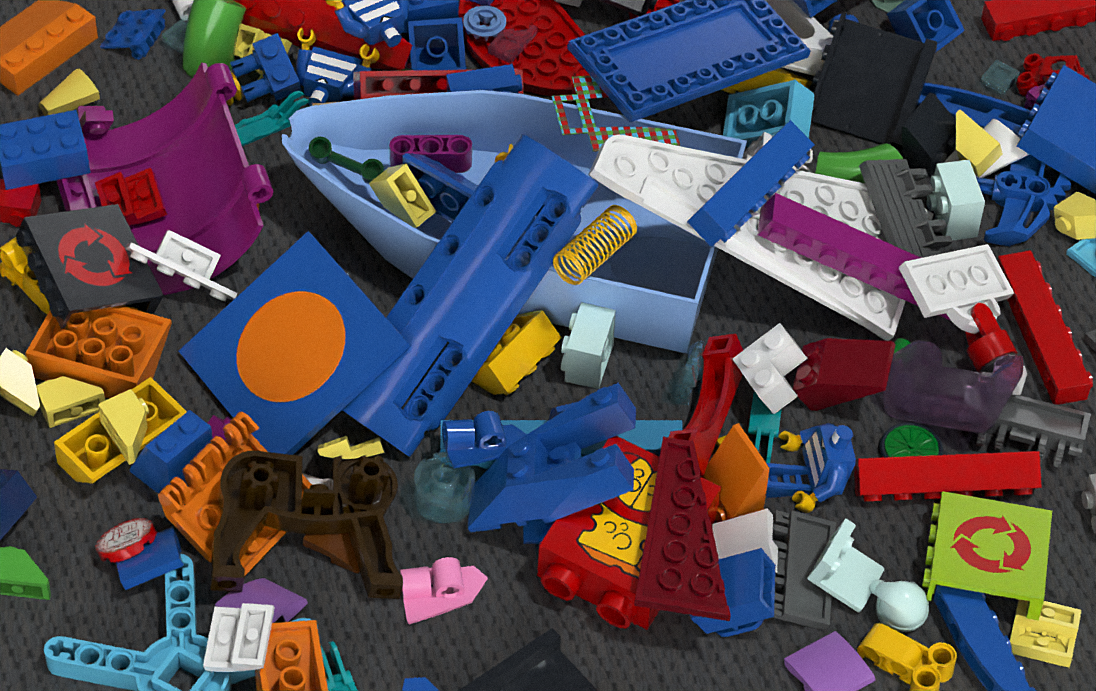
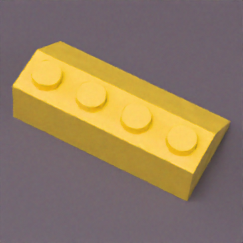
(89, 450)

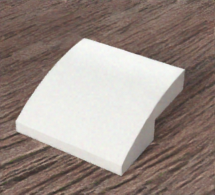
(746, 534)
(238, 638)

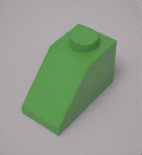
(21, 575)

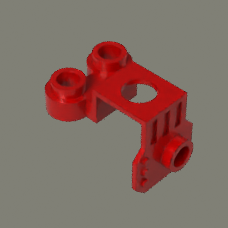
(1039, 70)

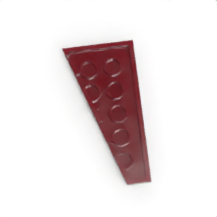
(680, 549)

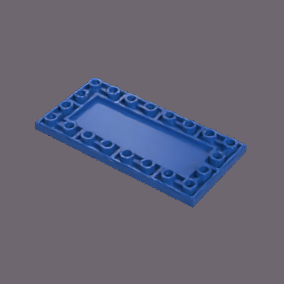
(686, 52)

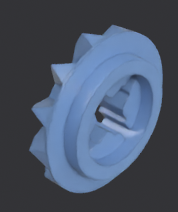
(487, 15)

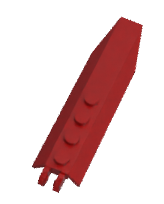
(290, 15)

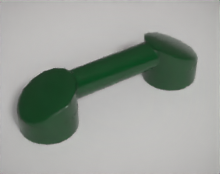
(321, 152)

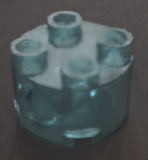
(443, 491)

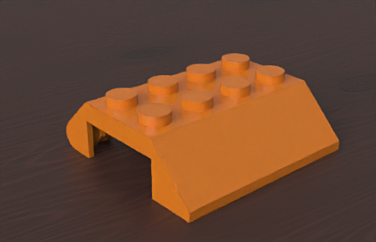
(196, 507)

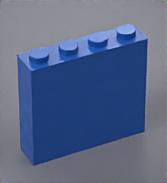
(1064, 127)

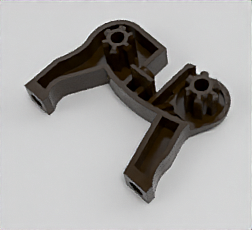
(267, 491)

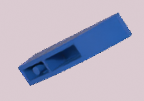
(980, 639)

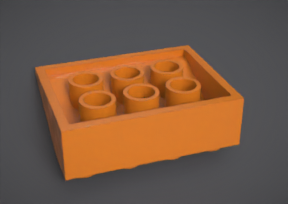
(42, 40)
(100, 347)

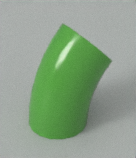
(211, 33)
(846, 164)

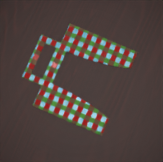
(587, 89)

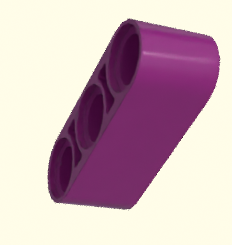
(450, 150)

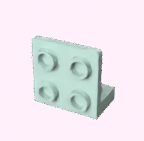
(845, 570)

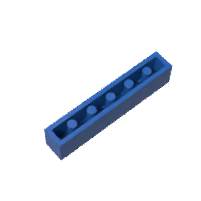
(750, 183)

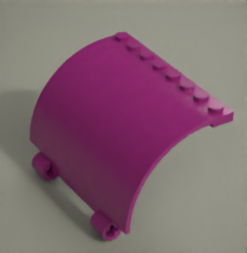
(198, 169)

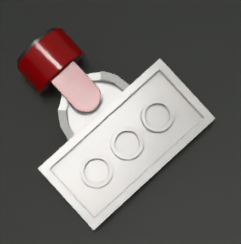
(966, 289)

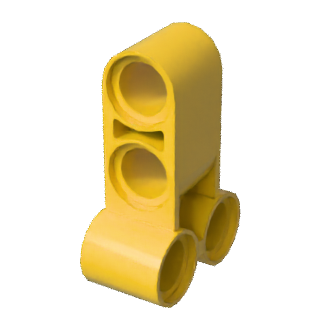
(16, 269)
(908, 658)

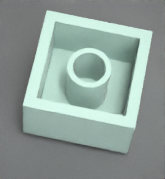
(956, 199)
(588, 345)

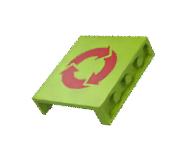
(989, 549)

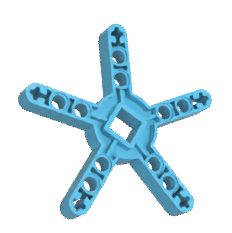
(160, 661)

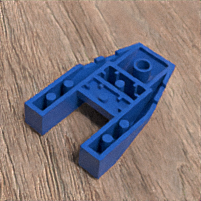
(545, 470)

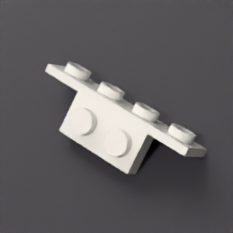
(186, 259)

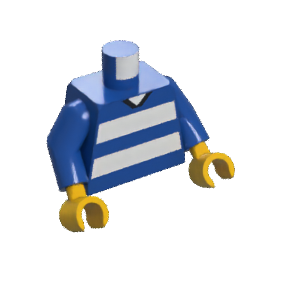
(373, 19)
(328, 73)
(829, 461)

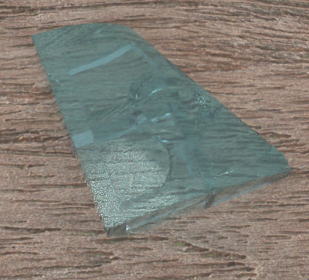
(691, 372)

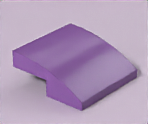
(267, 593)
(829, 666)

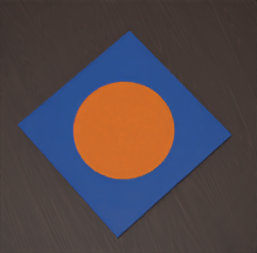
(294, 347)

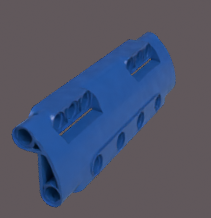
(470, 290)

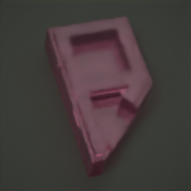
(511, 43)

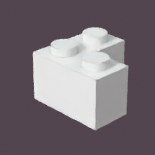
(767, 363)

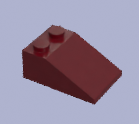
(842, 371)

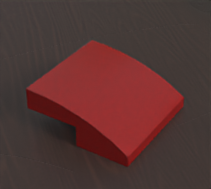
(136, 195)

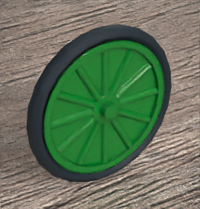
(910, 440)

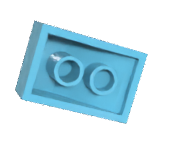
(768, 110)

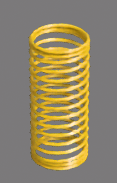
(605, 215)

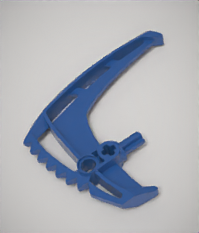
(1017, 190)

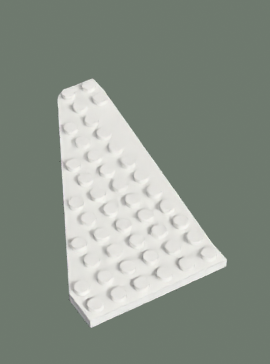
(681, 180)

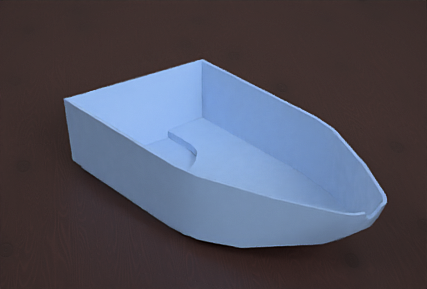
(649, 282)

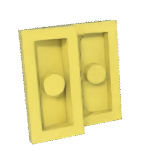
(342, 447)
(1054, 621)

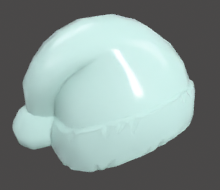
(900, 604)

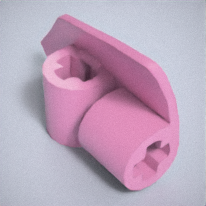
(451, 588)

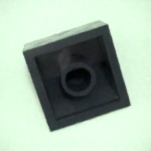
(928, 135)

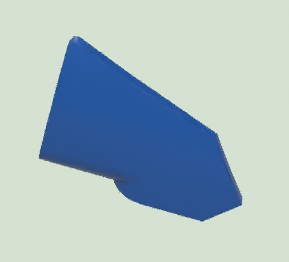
(477, 440)

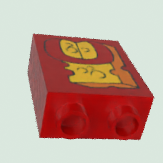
(602, 546)

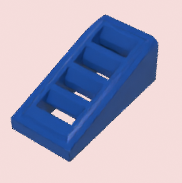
(786, 488)

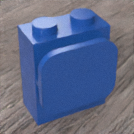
(491, 79)
(748, 592)

